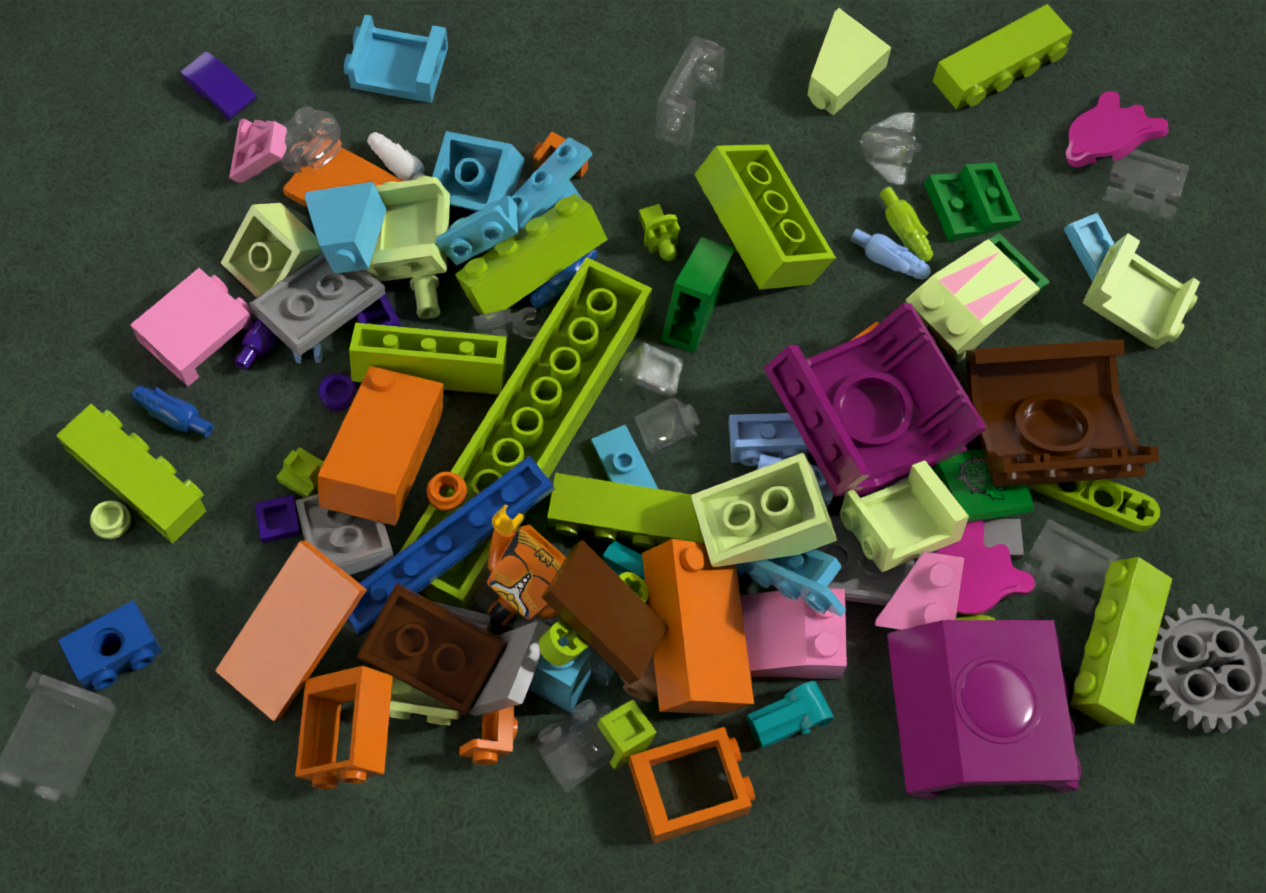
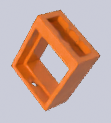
(321, 727)
(650, 798)

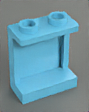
(396, 61)

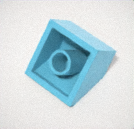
(477, 170)

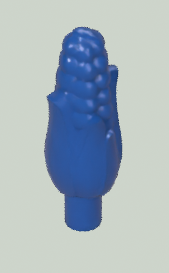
(557, 285)
(171, 411)

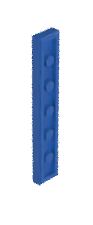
(450, 540)

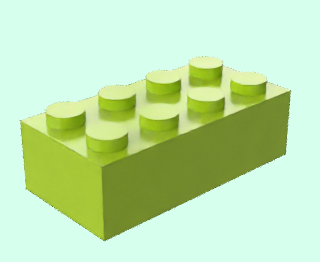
(764, 216)

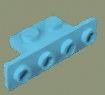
(550, 182)
(800, 577)

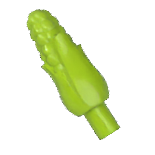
(906, 225)

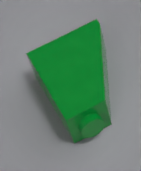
(697, 294)

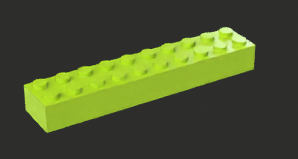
(543, 402)

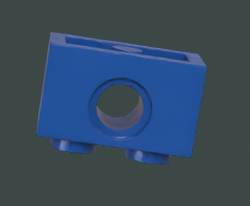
(87, 647)

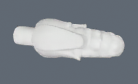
(396, 158)

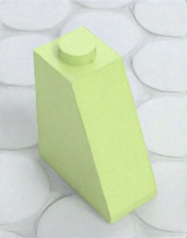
(845, 63)

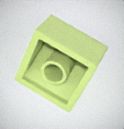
(269, 247)

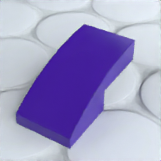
(218, 84)

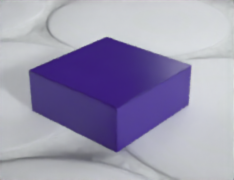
(277, 519)

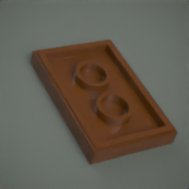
(605, 612)
(431, 648)

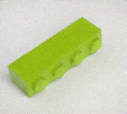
(1002, 57)
(531, 256)
(452, 358)
(132, 472)
(621, 511)
(1121, 642)

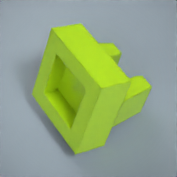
(301, 472)

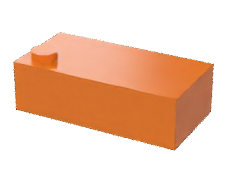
(380, 445)
(704, 649)

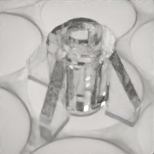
(889, 146)

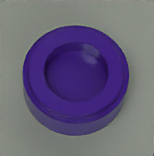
(337, 391)

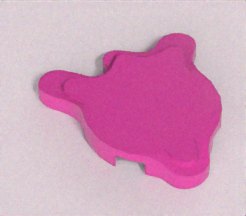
(1111, 131)
(986, 572)

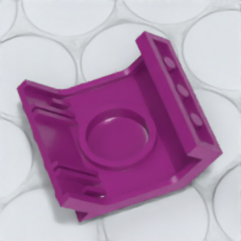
(876, 404)
(982, 705)

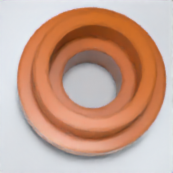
(443, 481)

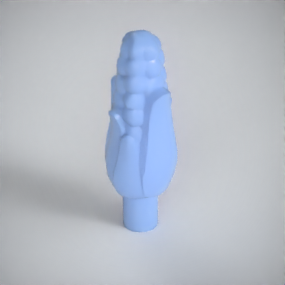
(889, 254)

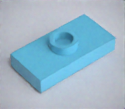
(1090, 242)
(622, 458)

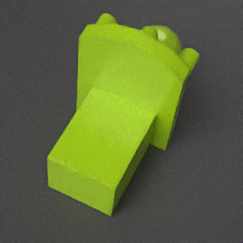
(659, 231)

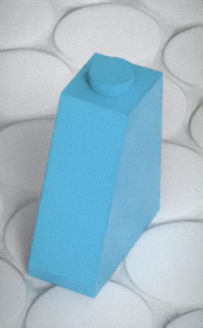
(347, 224)
(562, 684)

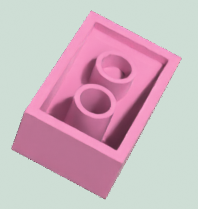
(792, 638)

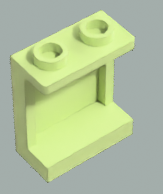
(409, 230)
(1140, 295)
(904, 518)

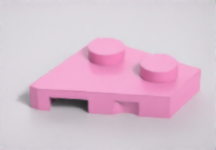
(256, 148)

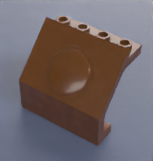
(1054, 413)

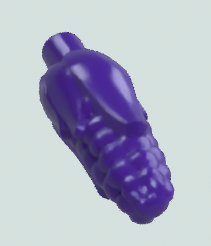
(255, 343)

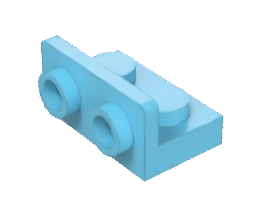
(480, 230)

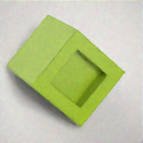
(626, 732)

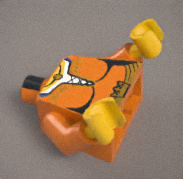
(520, 569)

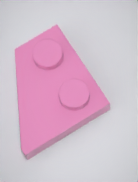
(925, 594)

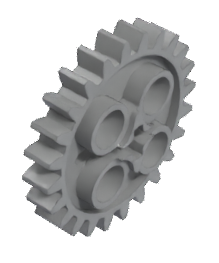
(1219, 701)

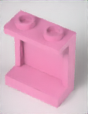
(191, 324)

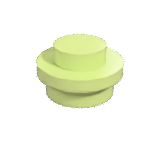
(110, 519)

